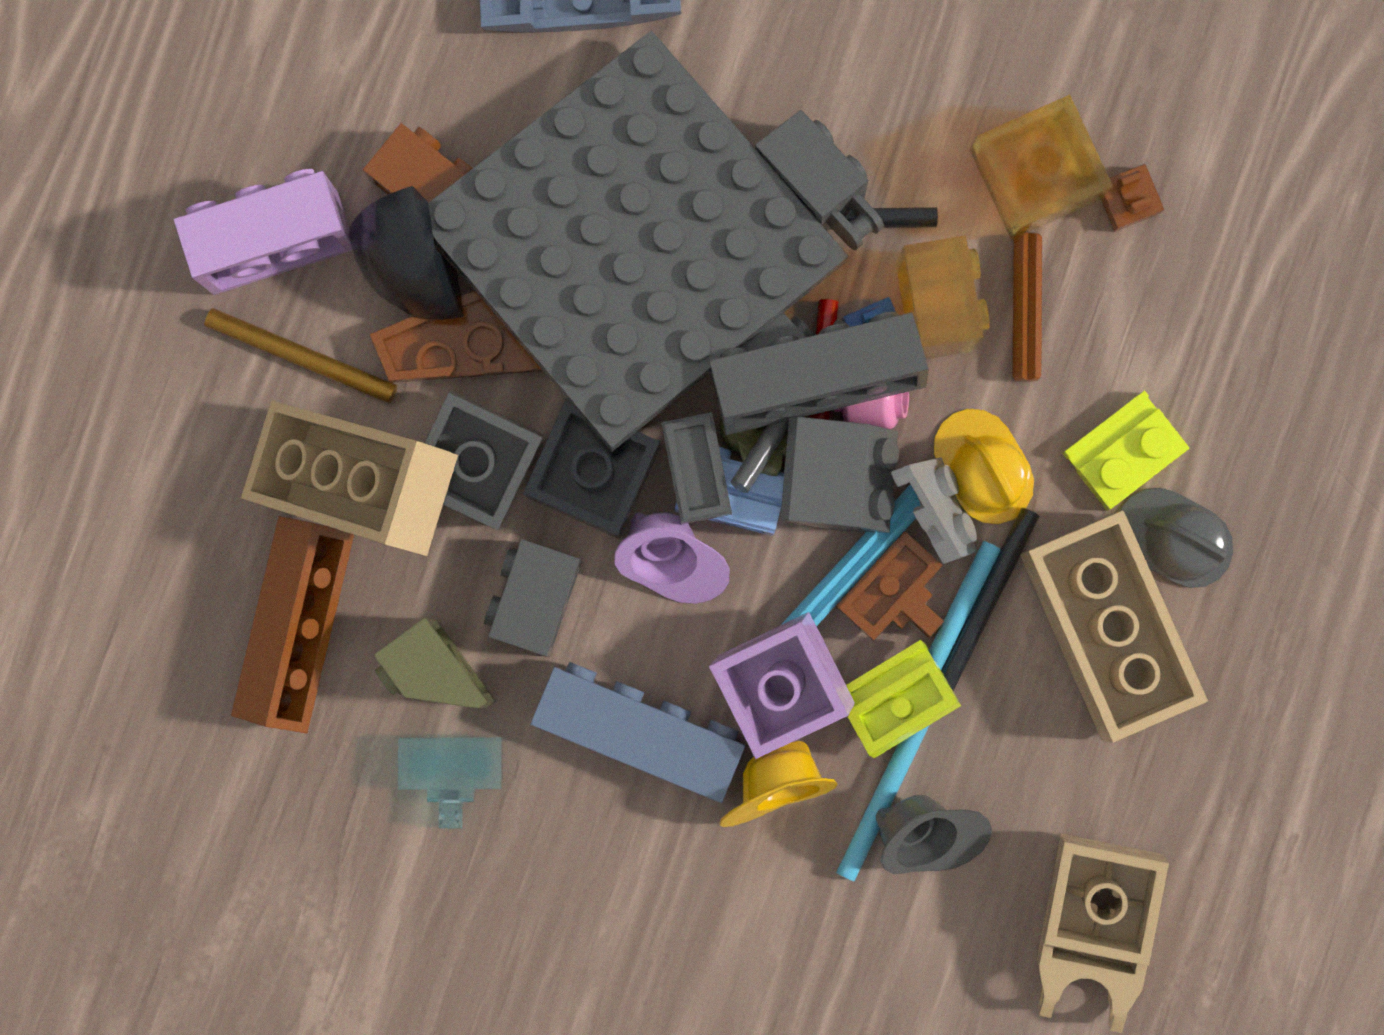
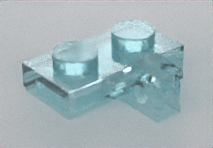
(450, 771)

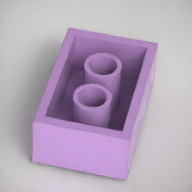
(264, 231)

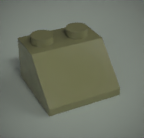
(430, 668)

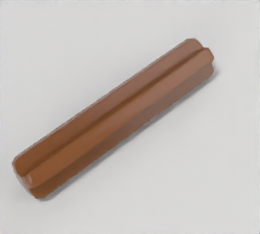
(1027, 307)

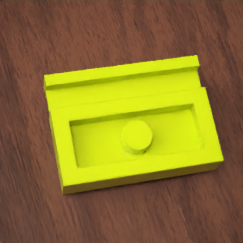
(1125, 451)
(899, 699)

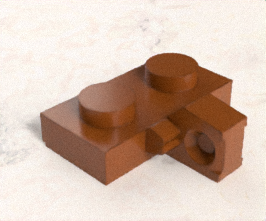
(894, 591)

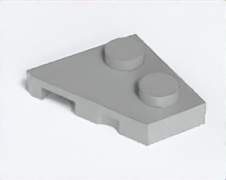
(939, 513)

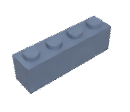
(638, 733)

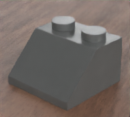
(839, 475)

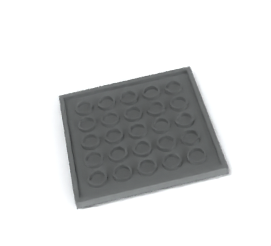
(631, 239)

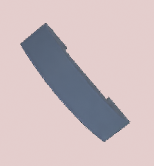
(572, 14)

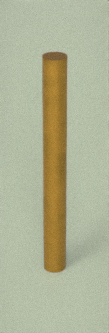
(300, 355)

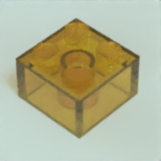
(1040, 166)
(941, 293)

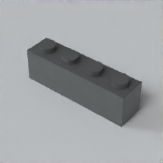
(819, 372)

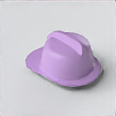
(671, 559)

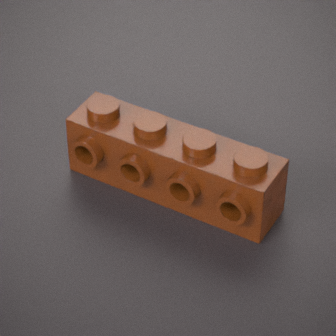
(292, 625)

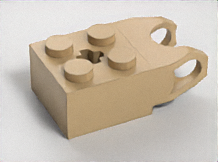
(1094, 942)

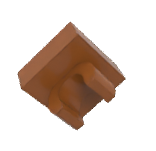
(1131, 198)

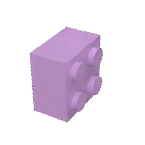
(782, 685)

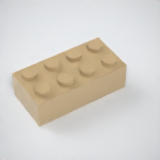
(350, 477)
(1113, 627)

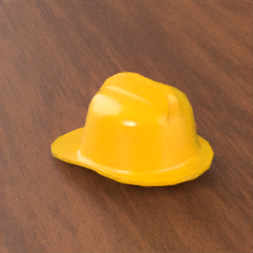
(987, 465)
(778, 780)

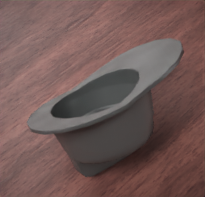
(1179, 537)
(928, 837)

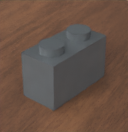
(533, 597)

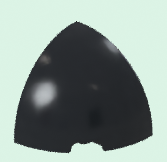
(399, 257)

